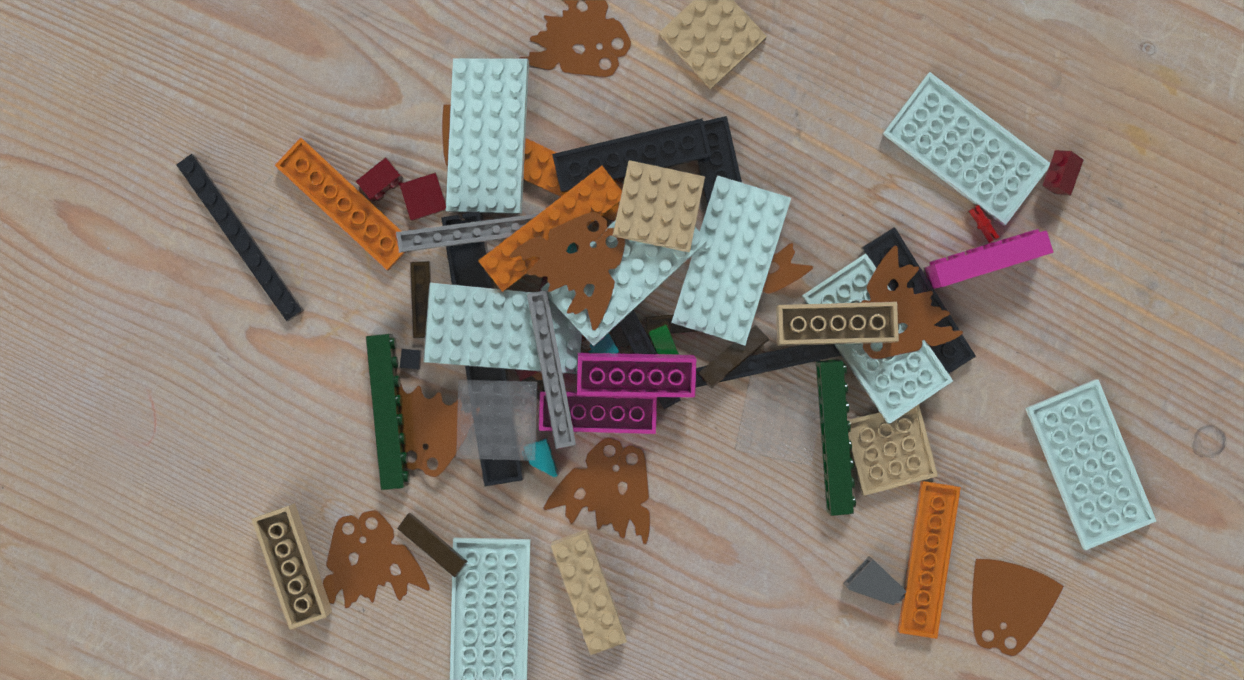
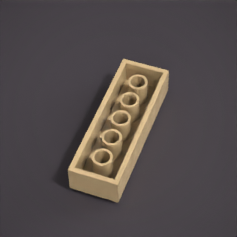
(837, 323)
(292, 566)
(589, 592)

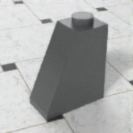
(875, 582)

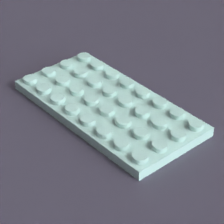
(487, 135)
(966, 148)
(733, 264)
(637, 276)
(491, 329)
(891, 382)
(1090, 464)
(490, 610)

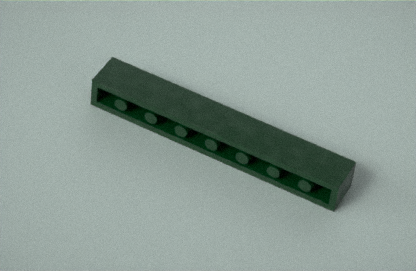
(386, 411)
(834, 437)

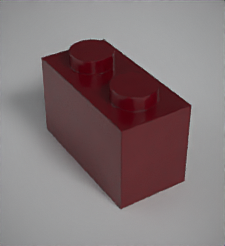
(1063, 172)
(379, 180)

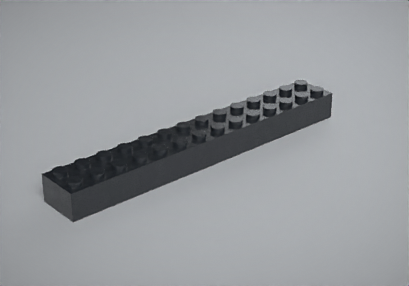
(467, 271)

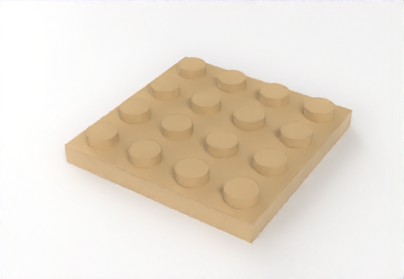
(712, 37)
(658, 206)
(891, 452)

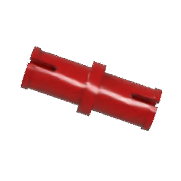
(984, 224)

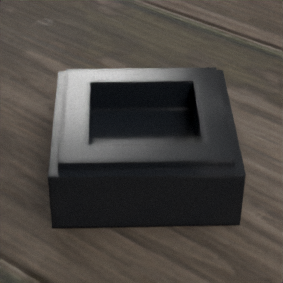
(410, 358)

